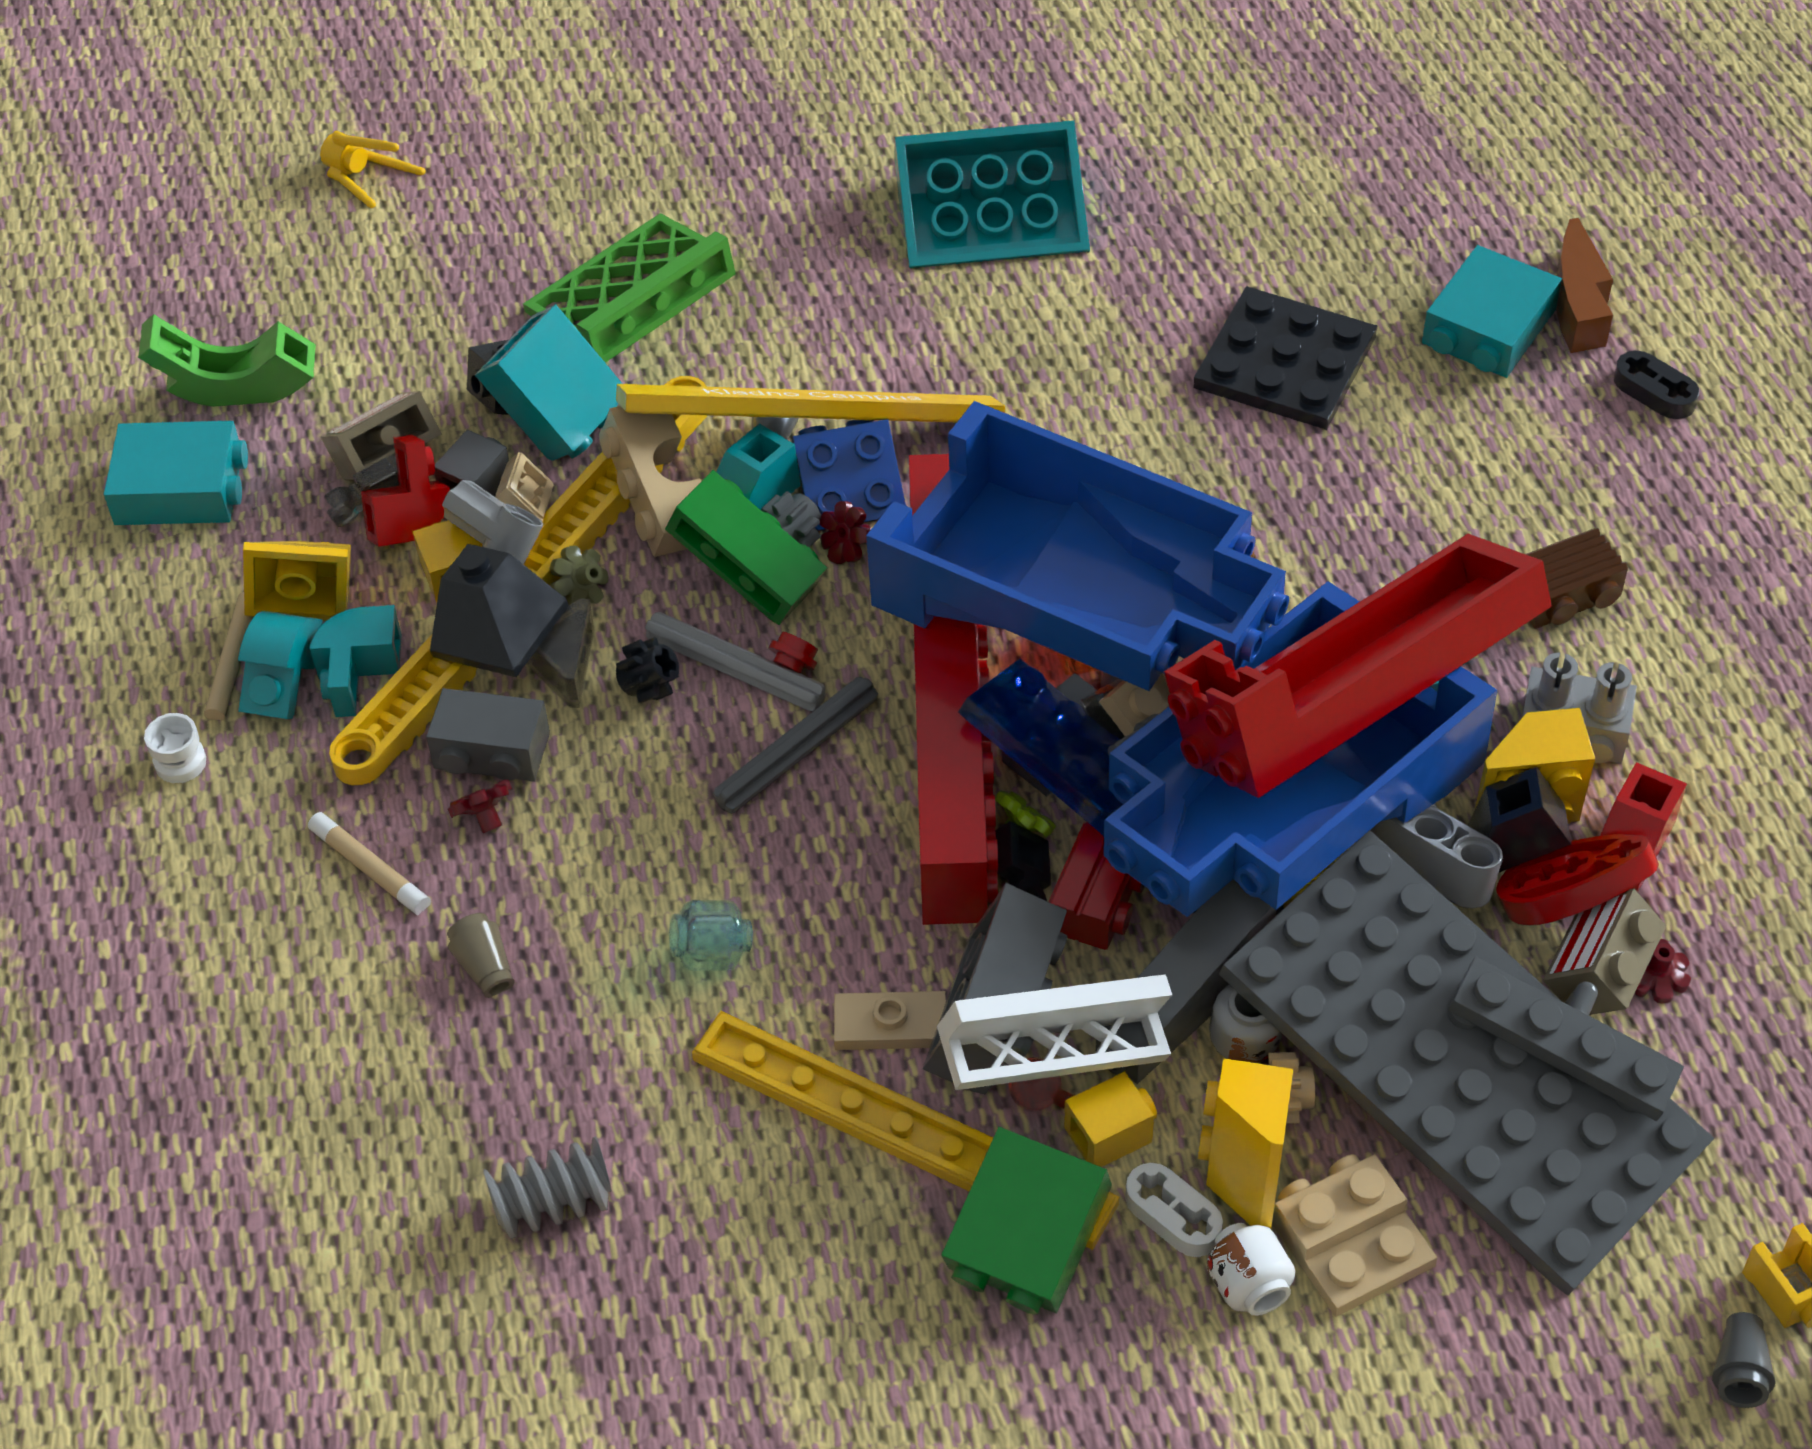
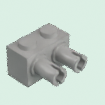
(1603, 701)

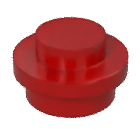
(793, 652)

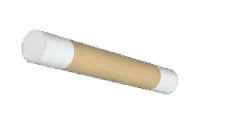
(369, 863)

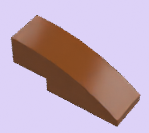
(1583, 291)

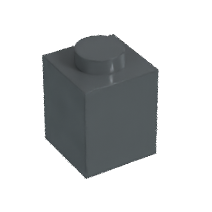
(474, 460)

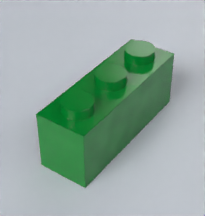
(745, 547)

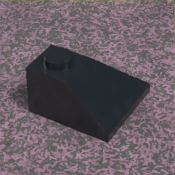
(492, 612)

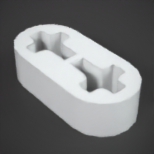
(1165, 1218)

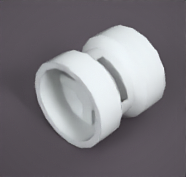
(175, 748)

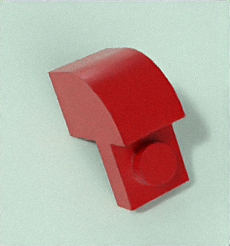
(416, 503)

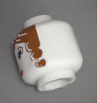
(1251, 1268)

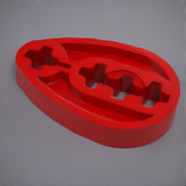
(1575, 878)

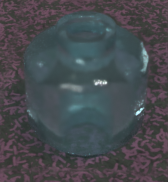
(709, 935)

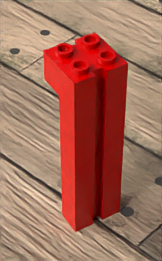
(1354, 669)

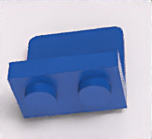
(850, 466)

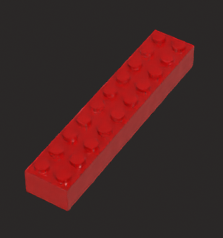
(952, 760)

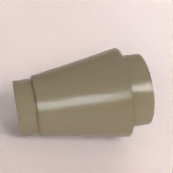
(481, 953)

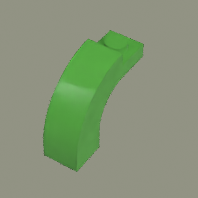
(232, 375)

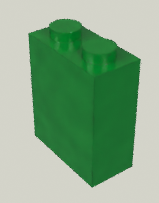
(1026, 1222)

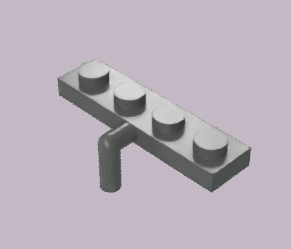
(1567, 1036)

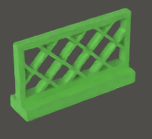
(645, 302)

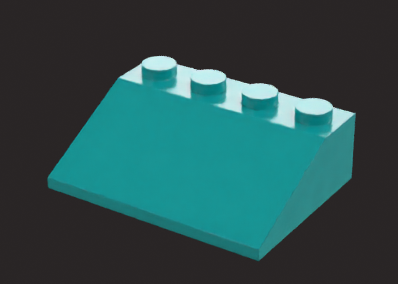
(991, 194)

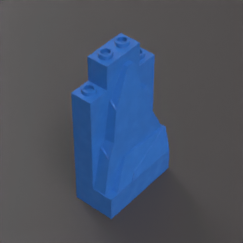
(1075, 554)
(1195, 833)

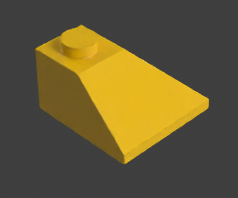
(296, 578)

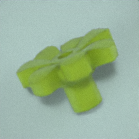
(1024, 816)

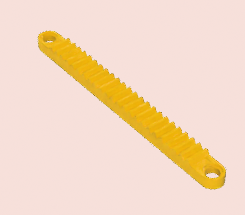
(412, 694)

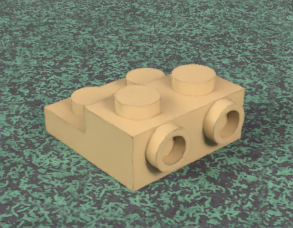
(1352, 1233)

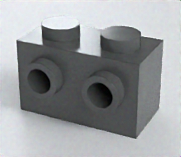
(488, 735)

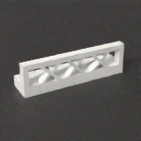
(1053, 1011)

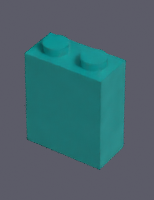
(1491, 311)
(552, 384)
(175, 473)

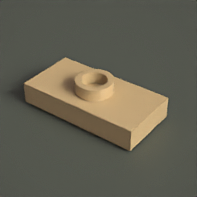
(525, 486)
(886, 1019)

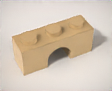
(636, 446)

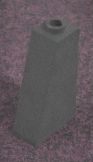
(1193, 967)

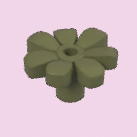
(579, 575)

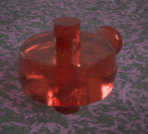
(1039, 1093)

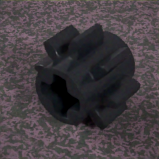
(647, 670)

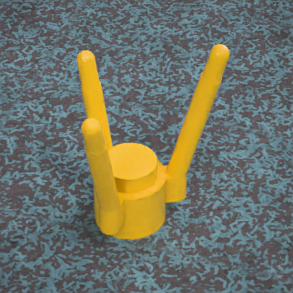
(347, 155)

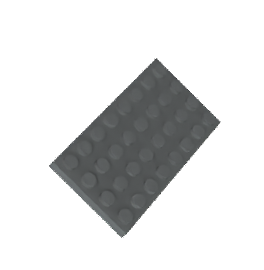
(1364, 990)

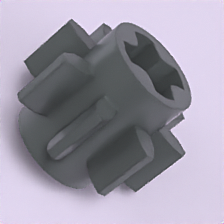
(796, 515)

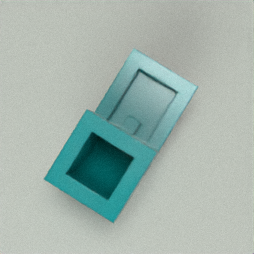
(355, 645)
(274, 654)

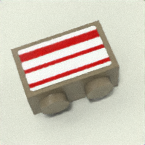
(371, 434)
(1608, 948)

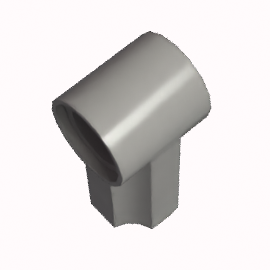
(491, 521)

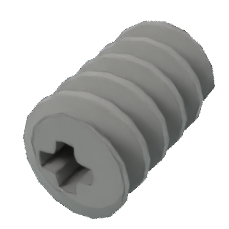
(549, 1188)

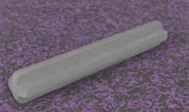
(736, 661)

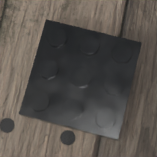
(1285, 357)

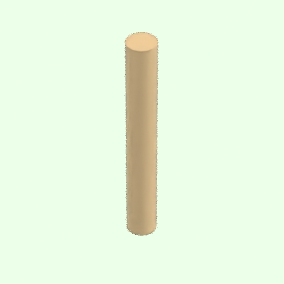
(228, 664)

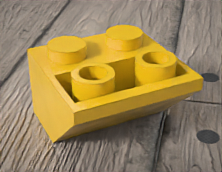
(1555, 745)

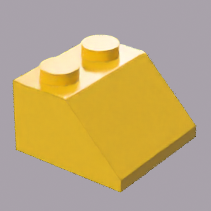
(1246, 1136)

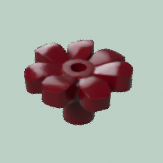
(844, 532)
(482, 804)
(1664, 974)

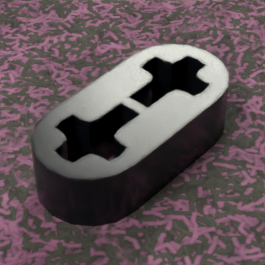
(1656, 385)

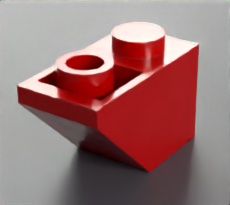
(1646, 807)

